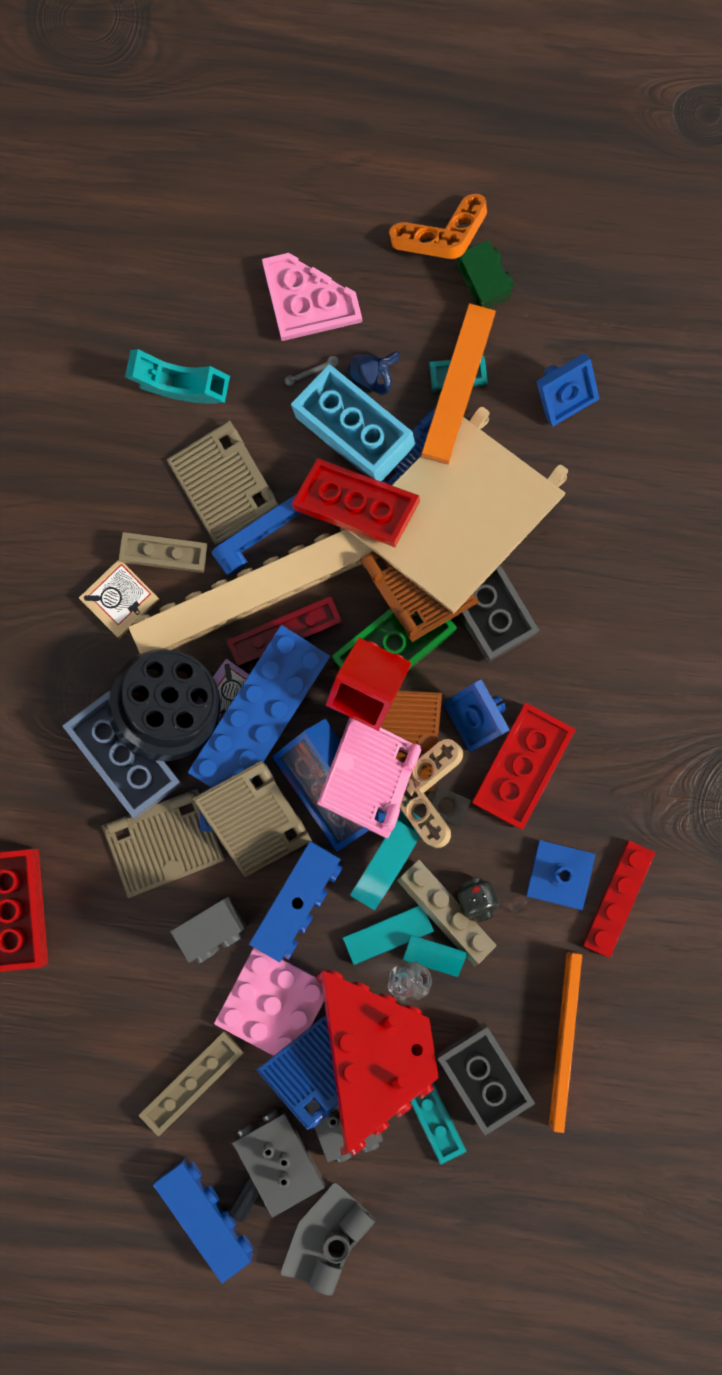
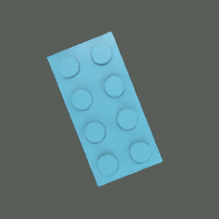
(353, 424)

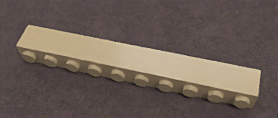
(248, 592)

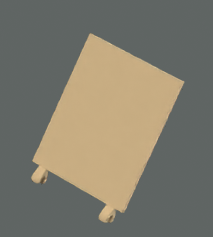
(468, 514)

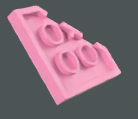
(307, 299)

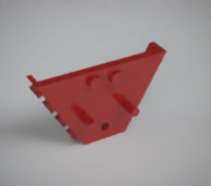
(374, 1057)

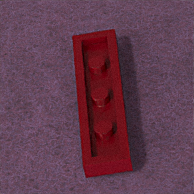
(303, 622)

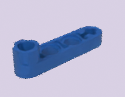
(229, 552)

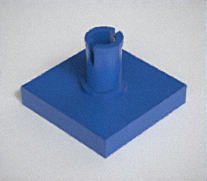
(567, 389)
(476, 715)
(560, 875)

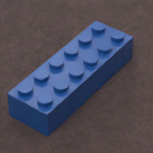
(260, 708)

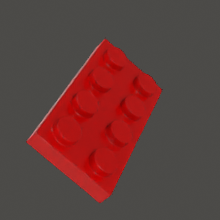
(356, 502)
(523, 766)

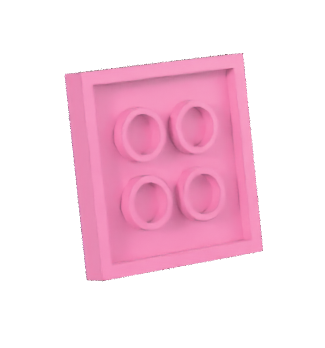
(271, 1003)

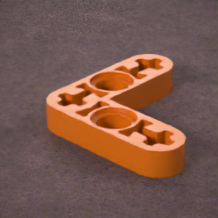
(446, 242)

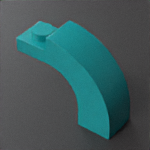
(177, 382)
(386, 863)

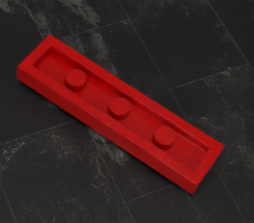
(618, 898)

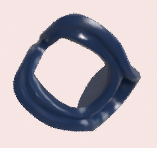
(366, 370)

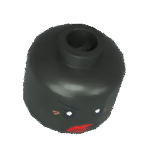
(478, 899)

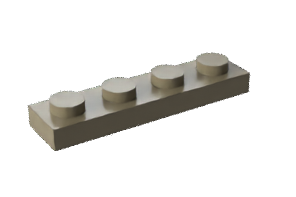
(446, 913)
(191, 1083)

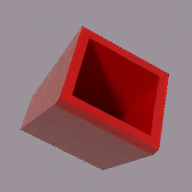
(368, 683)

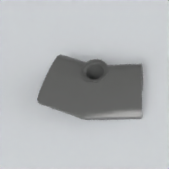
(329, 1219)

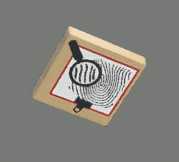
(119, 598)

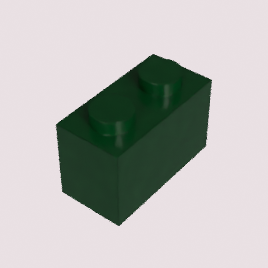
(485, 275)

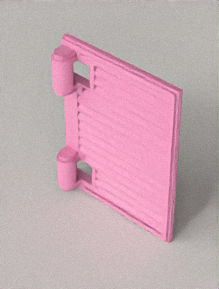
(368, 776)

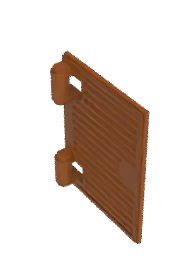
(408, 599)
(415, 719)

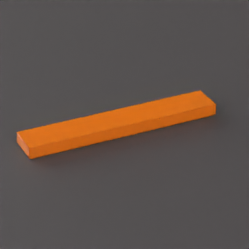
(458, 384)
(565, 1041)

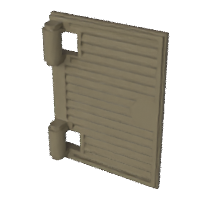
(222, 483)
(252, 819)
(161, 845)

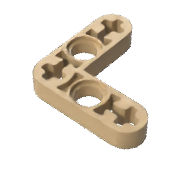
(418, 786)

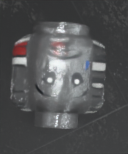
(409, 982)

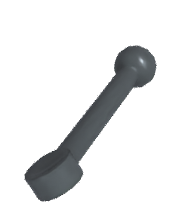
(290, 380)

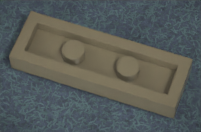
(163, 552)

